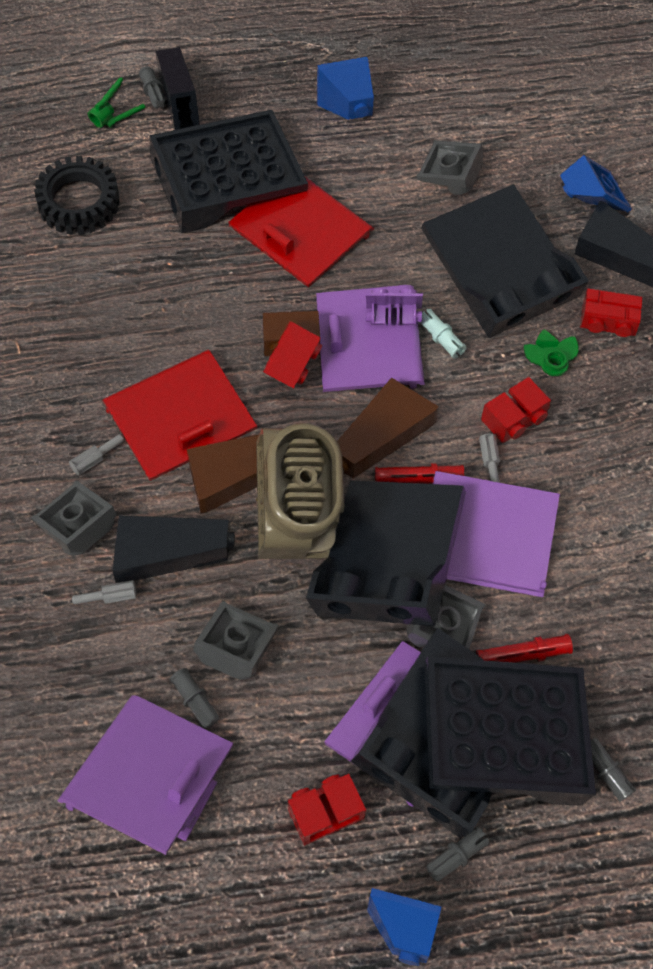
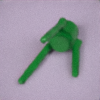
(103, 112)

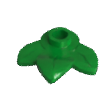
(549, 351)

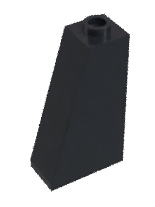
(177, 88)
(617, 244)
(168, 545)

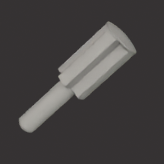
(93, 455)
(490, 455)
(109, 593)

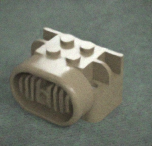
(298, 492)

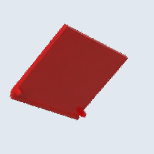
(302, 231)
(177, 412)

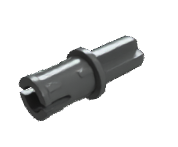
(152, 87)
(194, 698)
(610, 771)
(457, 854)

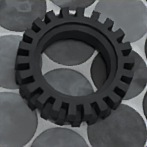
(73, 172)

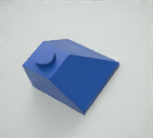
(346, 88)
(593, 184)
(404, 925)

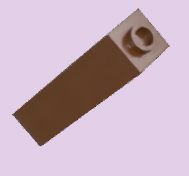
(384, 426)
(223, 471)

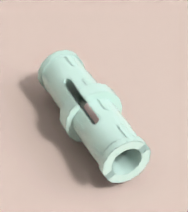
(442, 334)

